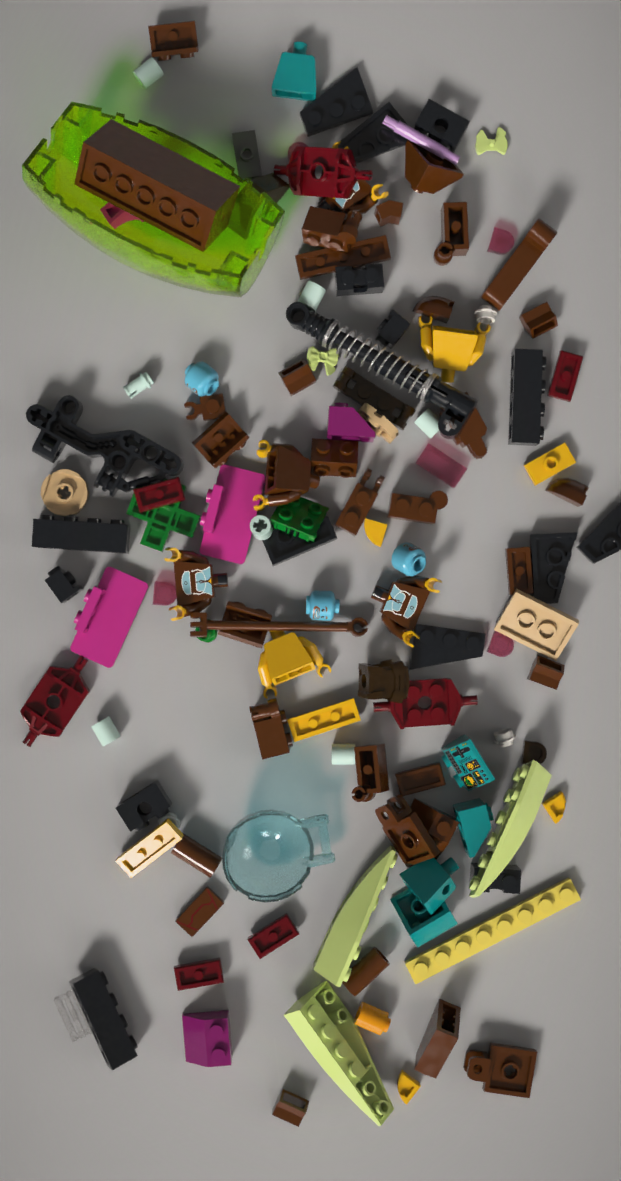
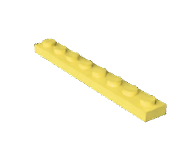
(492, 930)

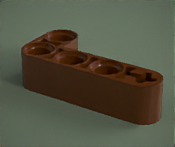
(519, 264)

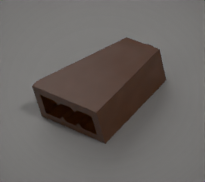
(438, 1039)

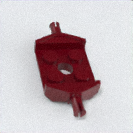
(338, 176)
(70, 689)
(444, 705)

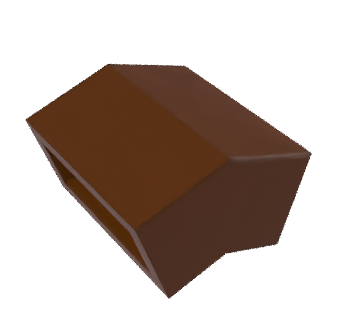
(388, 212)
(539, 320)
(297, 377)
(546, 672)
(290, 1107)

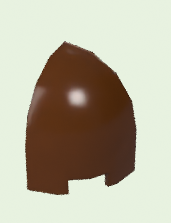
(437, 307)
(568, 490)

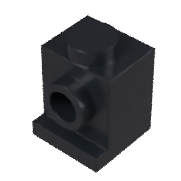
(391, 330)
(62, 584)

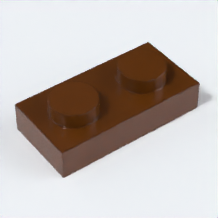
(519, 570)

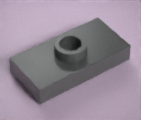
(247, 154)

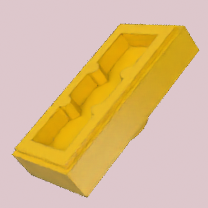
(549, 464)

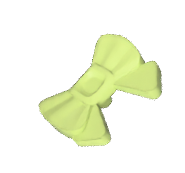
(498, 144)
(328, 357)

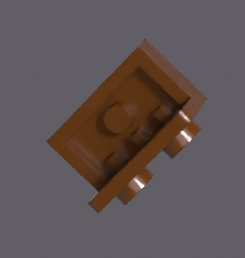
(173, 40)
(221, 440)
(334, 457)
(239, 612)

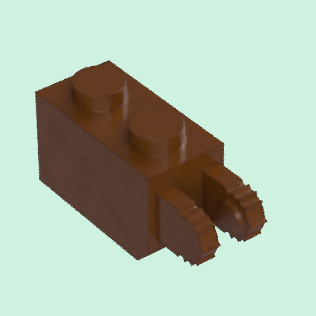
(471, 434)
(358, 505)

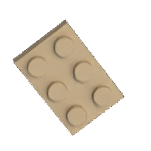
(536, 624)

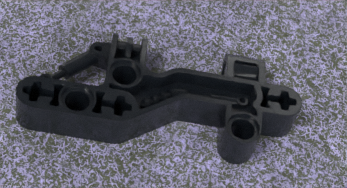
(62, 430)

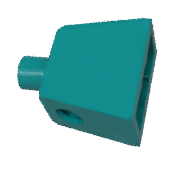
(296, 75)
(431, 882)

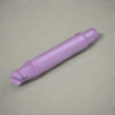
(421, 139)

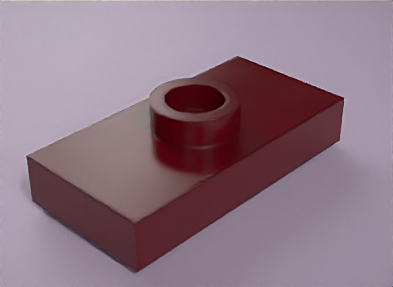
(565, 376)
(159, 494)
(273, 936)
(199, 974)

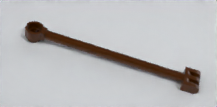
(205, 625)

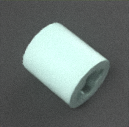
(148, 73)
(312, 295)
(428, 423)
(261, 527)
(106, 731)
(343, 754)

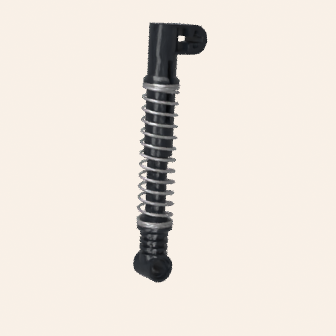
(389, 365)

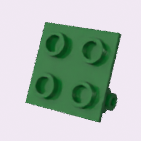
(300, 516)

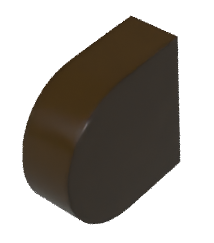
(533, 751)

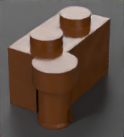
(330, 228)
(454, 232)
(416, 508)
(269, 729)
(371, 772)

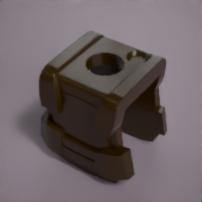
(384, 681)

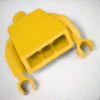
(452, 347)
(287, 658)

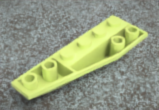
(512, 823)
(352, 920)
(340, 1050)

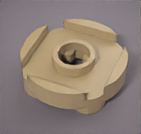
(378, 423)
(57, 481)

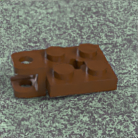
(401, 827)
(490, 1069)

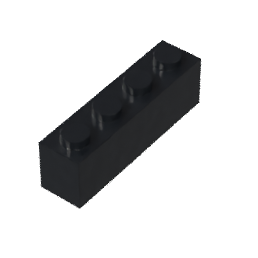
(525, 397)
(81, 535)
(103, 1018)

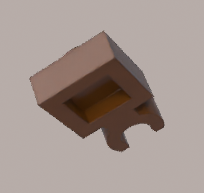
(211, 407)

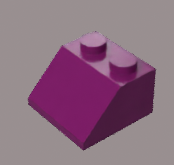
(347, 424)
(207, 1038)

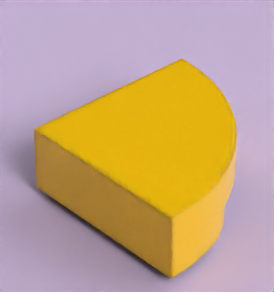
(375, 531)
(555, 806)
(407, 1086)

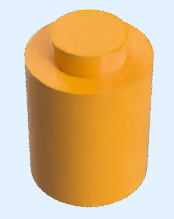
(372, 1018)

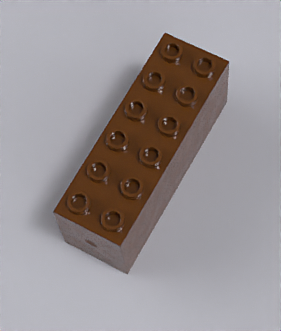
(156, 184)

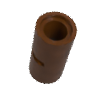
(197, 855)
(366, 971)

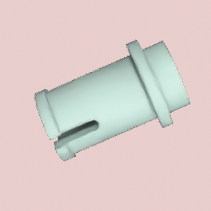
(138, 385)

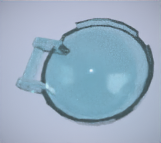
(273, 854)

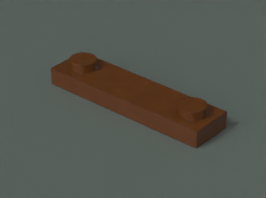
(359, 254)

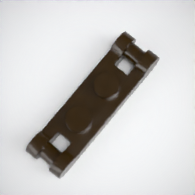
(369, 393)

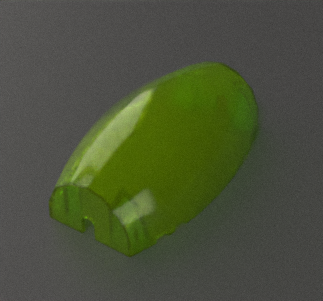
(224, 268)

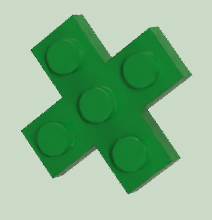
(163, 521)

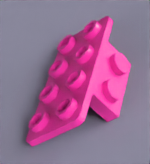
(230, 513)
(108, 616)

